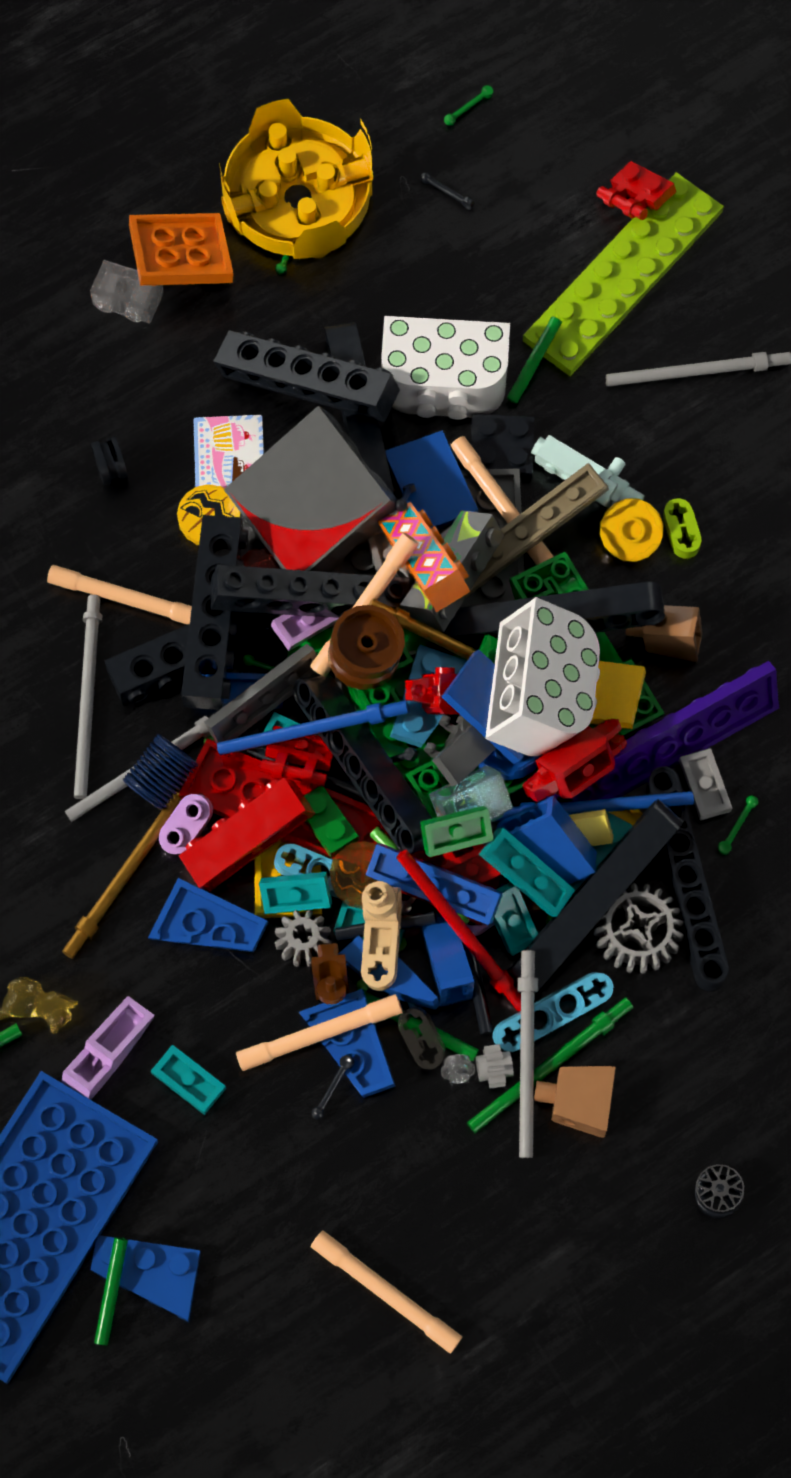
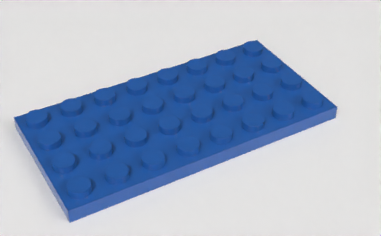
(59, 1186)

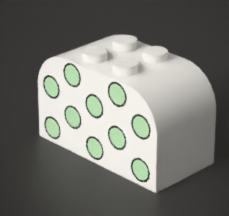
(446, 365)
(542, 678)

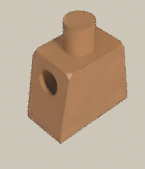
(675, 636)
(580, 1097)

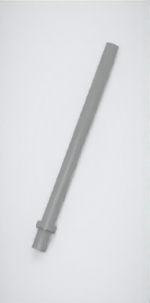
(92, 619)

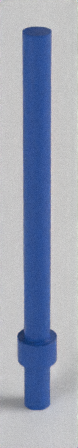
(373, 713)
(615, 804)

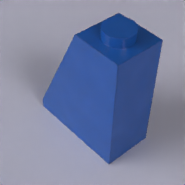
(553, 839)
(447, 963)

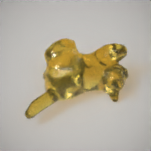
(28, 999)

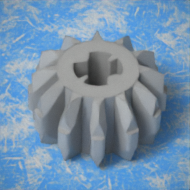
(289, 937)

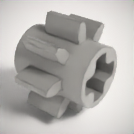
(494, 1066)

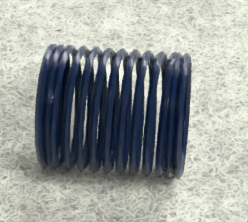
(167, 747)

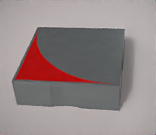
(312, 496)

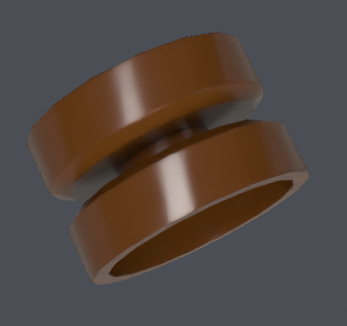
(366, 647)

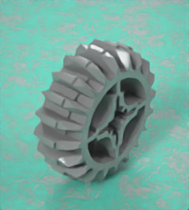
(651, 921)

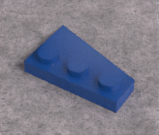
(206, 920)
(371, 1069)
(153, 1271)

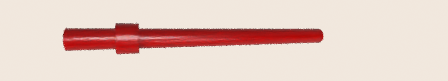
(500, 978)

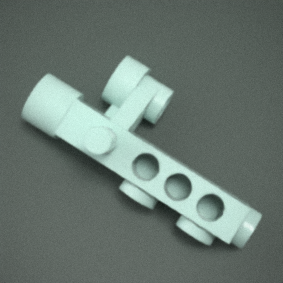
(565, 461)

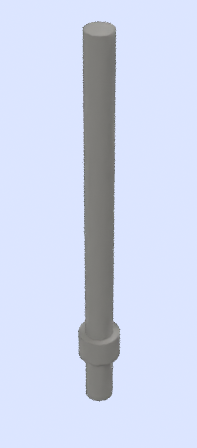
(757, 362)
(117, 784)
(527, 986)

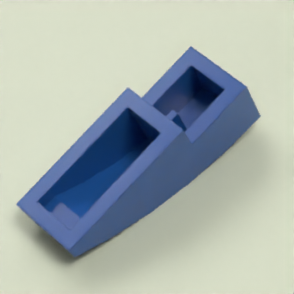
(407, 983)

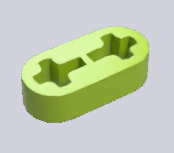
(688, 526)

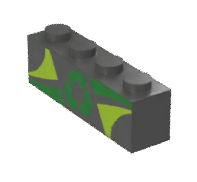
(473, 541)

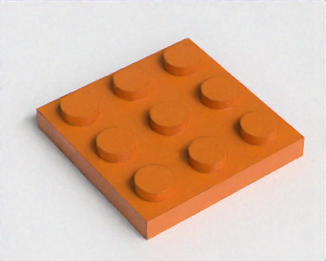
(180, 249)

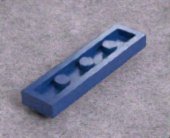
(462, 893)

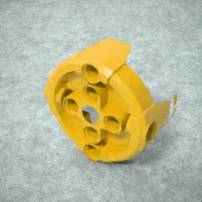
(297, 151)

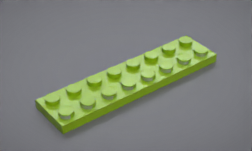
(624, 275)

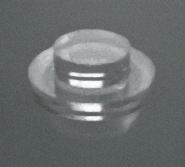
(457, 1068)

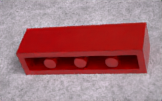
(246, 833)

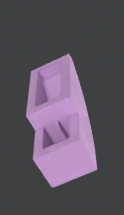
(107, 1048)

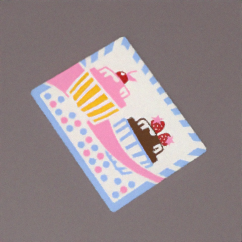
(226, 447)

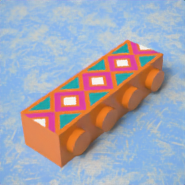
(430, 563)

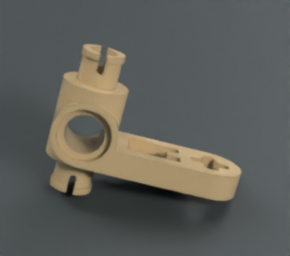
(381, 933)

